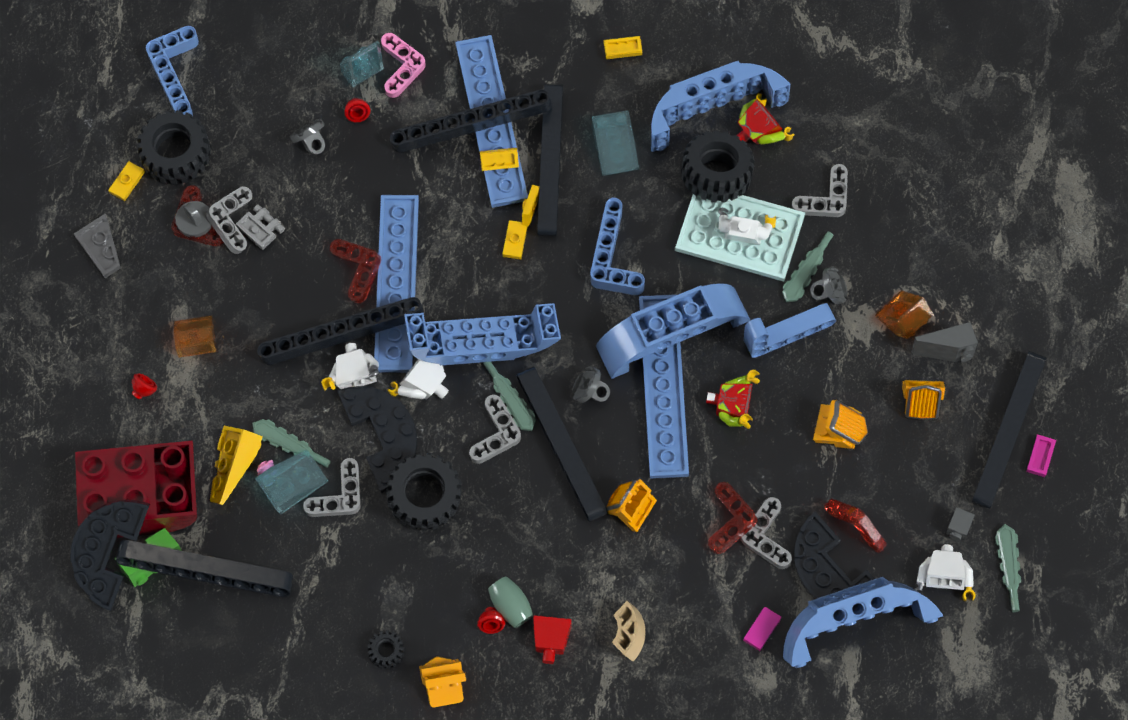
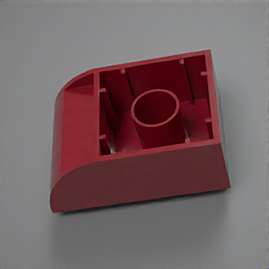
(145, 473)

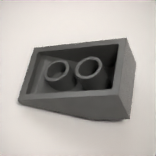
(947, 344)

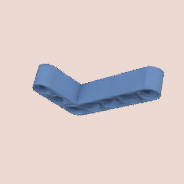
(162, 58)
(607, 252)
(764, 340)

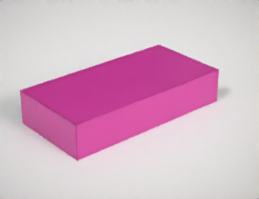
(1041, 455)
(762, 628)

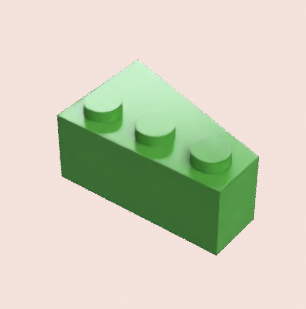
(140, 576)

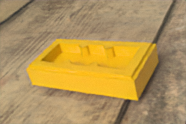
(623, 47)
(499, 159)
(126, 181)
(529, 205)
(515, 240)

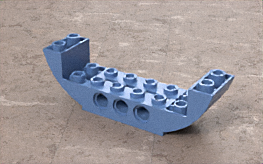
(713, 90)
(669, 324)
(482, 338)
(820, 614)

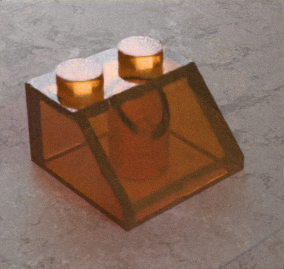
(905, 314)
(194, 336)

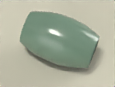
(510, 602)

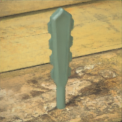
(801, 278)
(516, 406)
(289, 443)
(1008, 553)

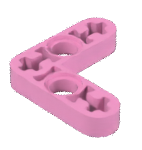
(408, 64)

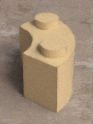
(630, 631)

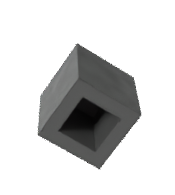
(960, 524)

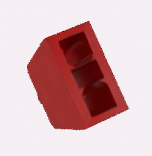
(551, 636)

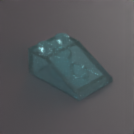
(362, 64)
(615, 142)
(291, 481)

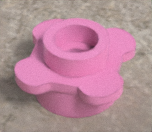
(264, 466)

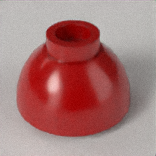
(357, 110)
(143, 386)
(491, 621)

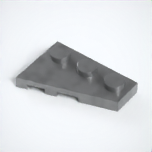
(99, 245)

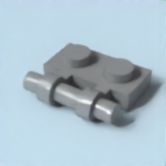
(257, 231)

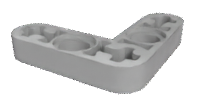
(833, 199)
(223, 213)
(501, 436)
(341, 500)
(759, 532)

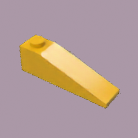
(237, 452)

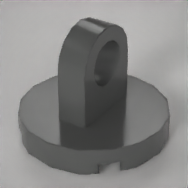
(309, 133)
(192, 219)
(833, 285)
(587, 385)

